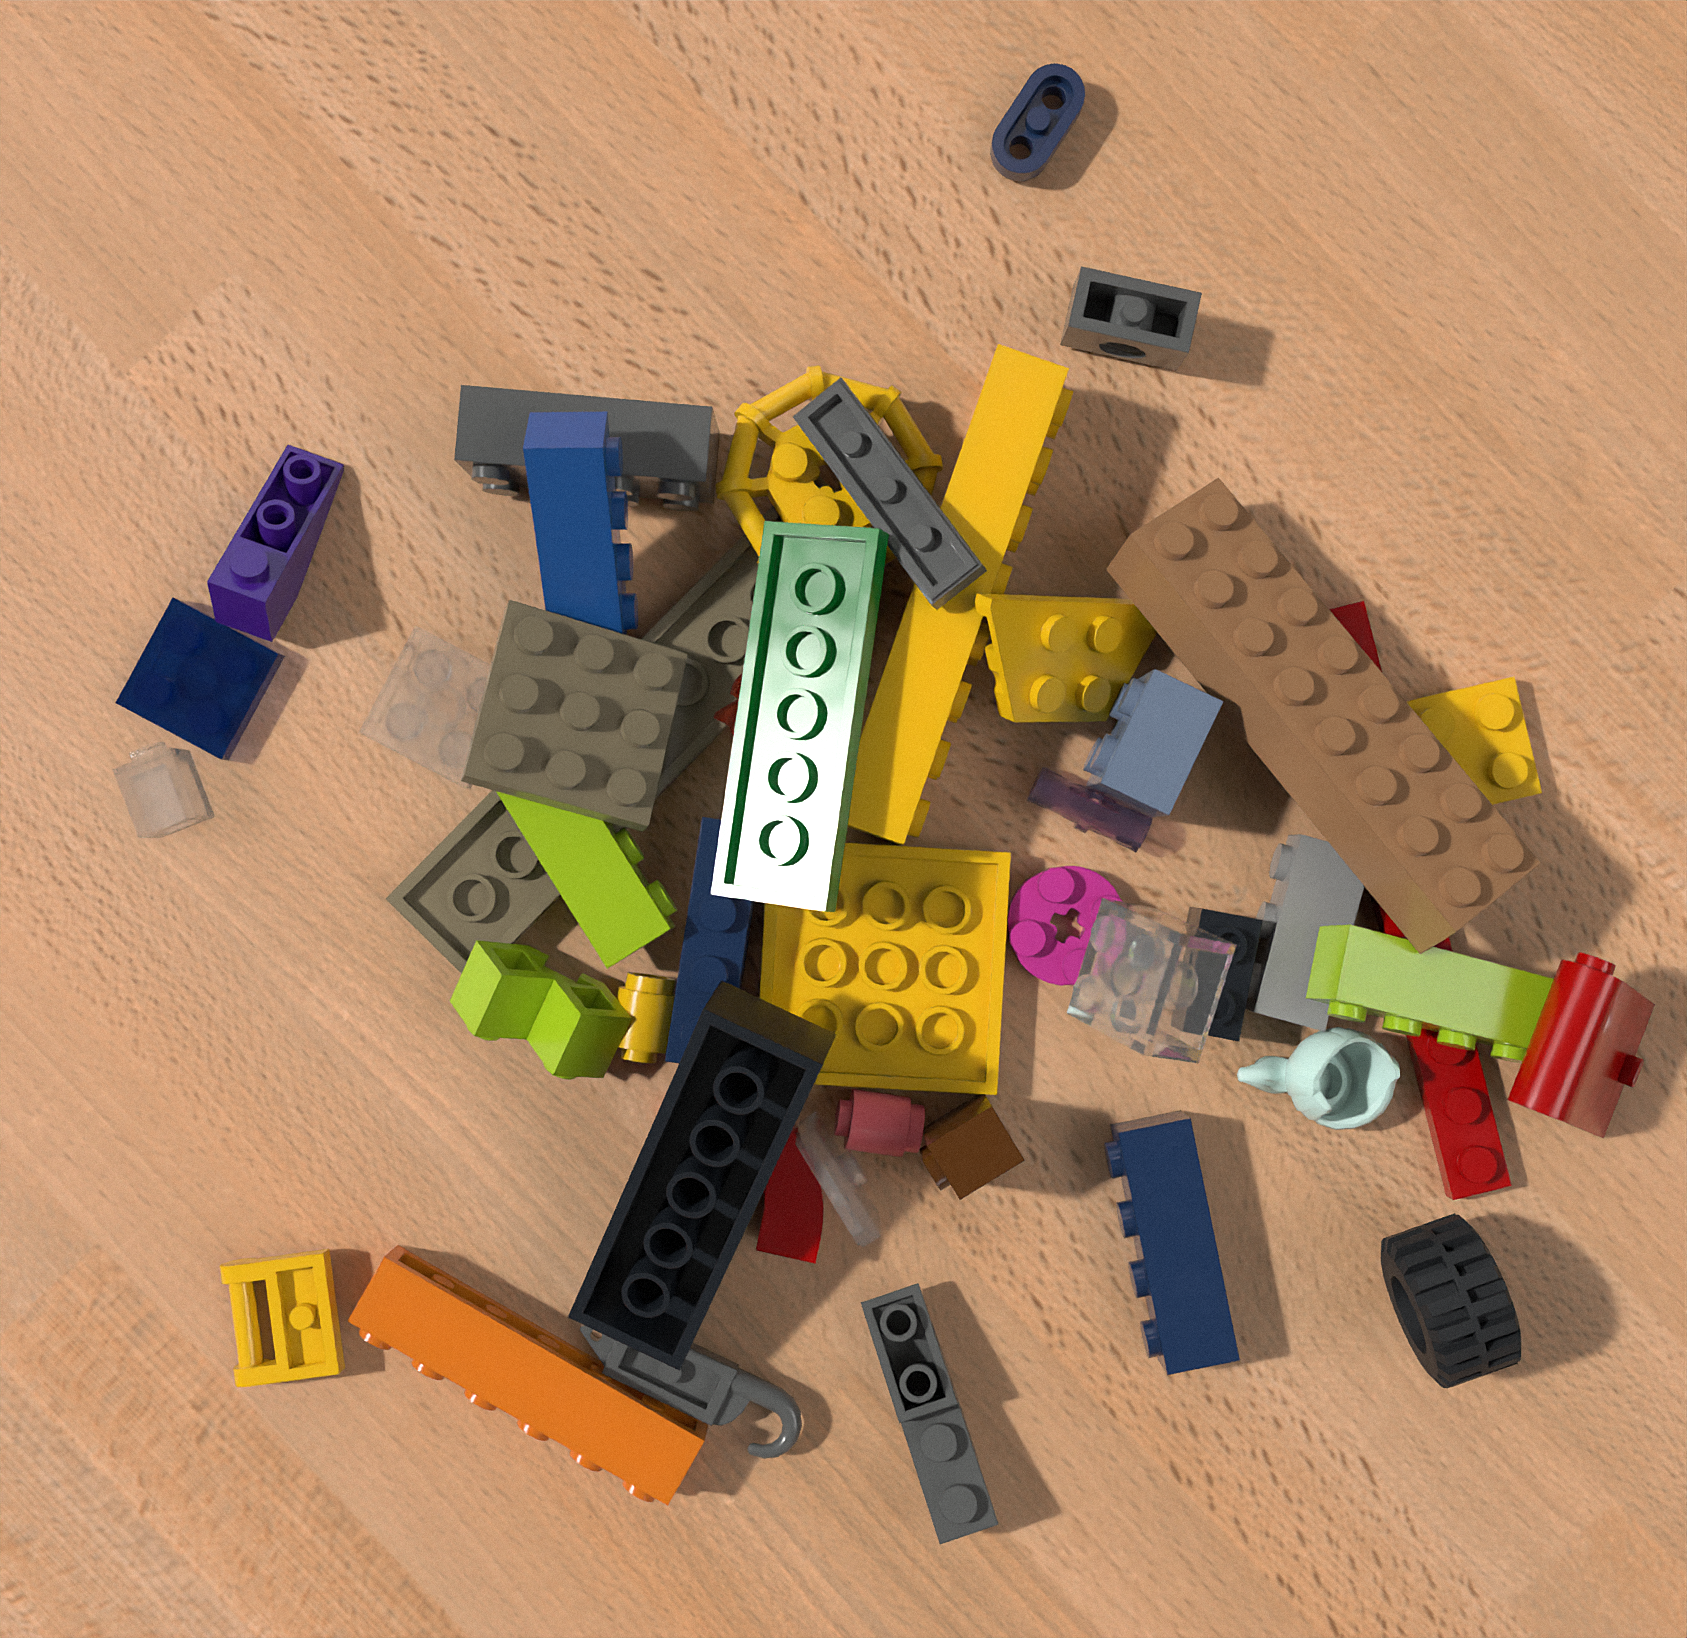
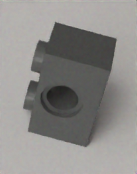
(1130, 318)

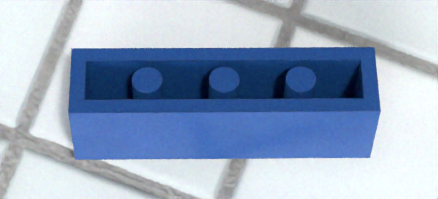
(580, 518)

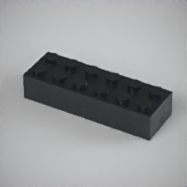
(701, 1173)

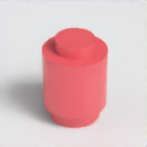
(879, 1123)

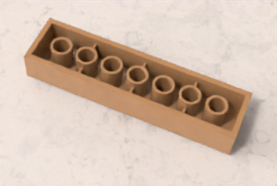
(1321, 716)

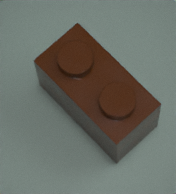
(968, 1147)

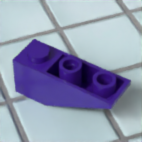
(274, 545)

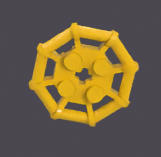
(797, 461)

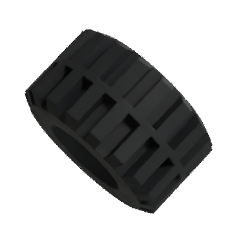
(1451, 1300)

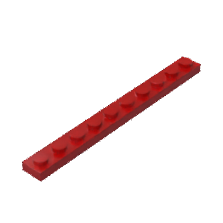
(1447, 1076)

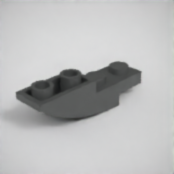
(929, 1413)

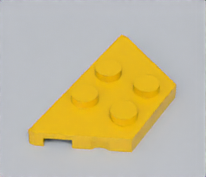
(1061, 654)

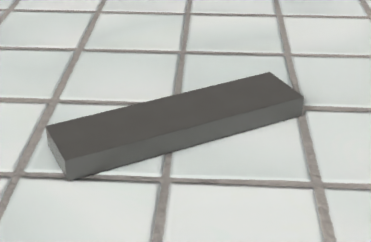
(889, 494)

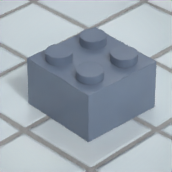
(1152, 742)

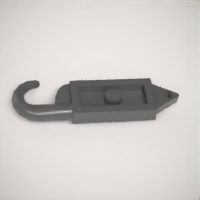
(703, 1388)

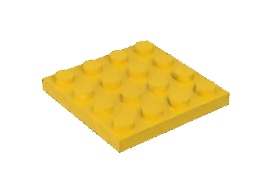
(900, 968)

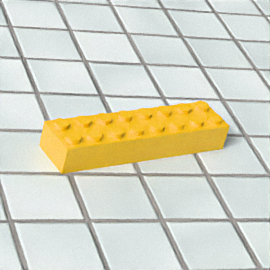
(924, 671)

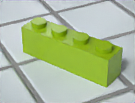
(596, 877)
(1434, 990)

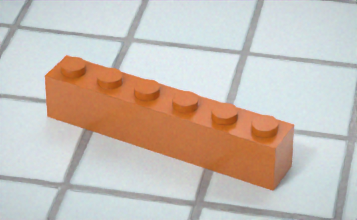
(528, 1374)

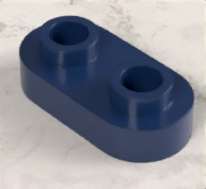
(1034, 124)

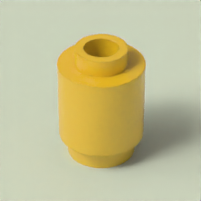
(650, 1005)

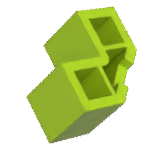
(515, 996)

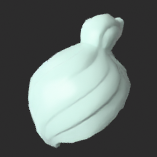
(1332, 1077)

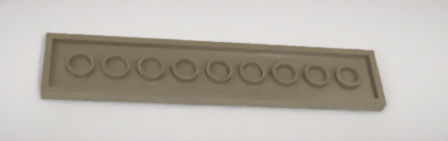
(485, 874)

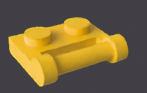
(300, 1315)

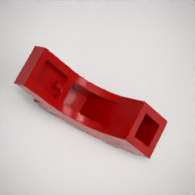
(792, 1208)

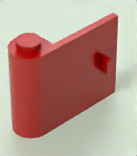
(1583, 1046)

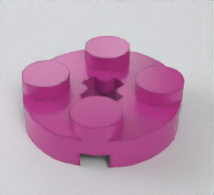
(1030, 917)

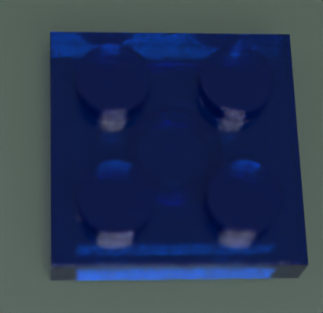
(200, 679)

